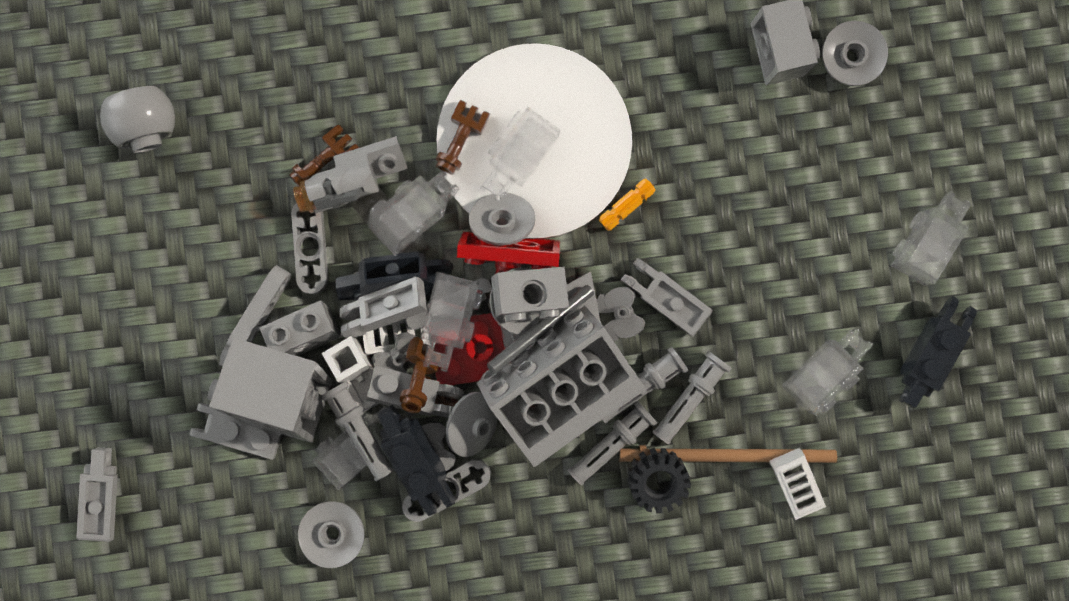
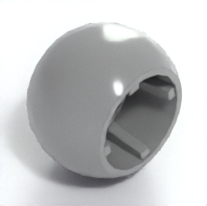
(137, 118)

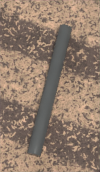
(537, 331)

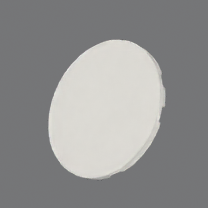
(572, 93)

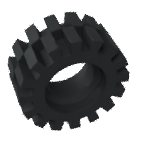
(663, 497)

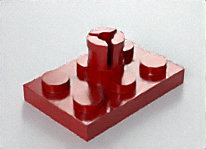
(537, 252)
(471, 362)

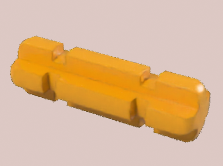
(627, 204)

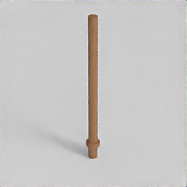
(731, 455)

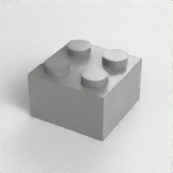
(784, 41)

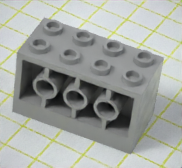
(560, 386)
(270, 389)

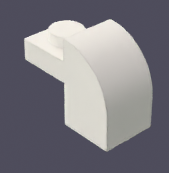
(352, 365)

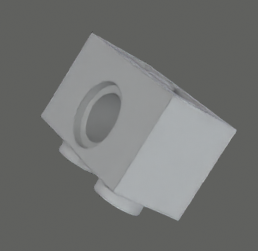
(548, 284)
(302, 330)

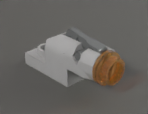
(352, 178)

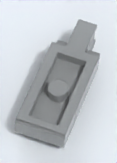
(97, 498)

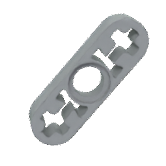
(304, 271)
(261, 305)
(472, 486)

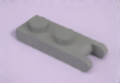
(237, 434)

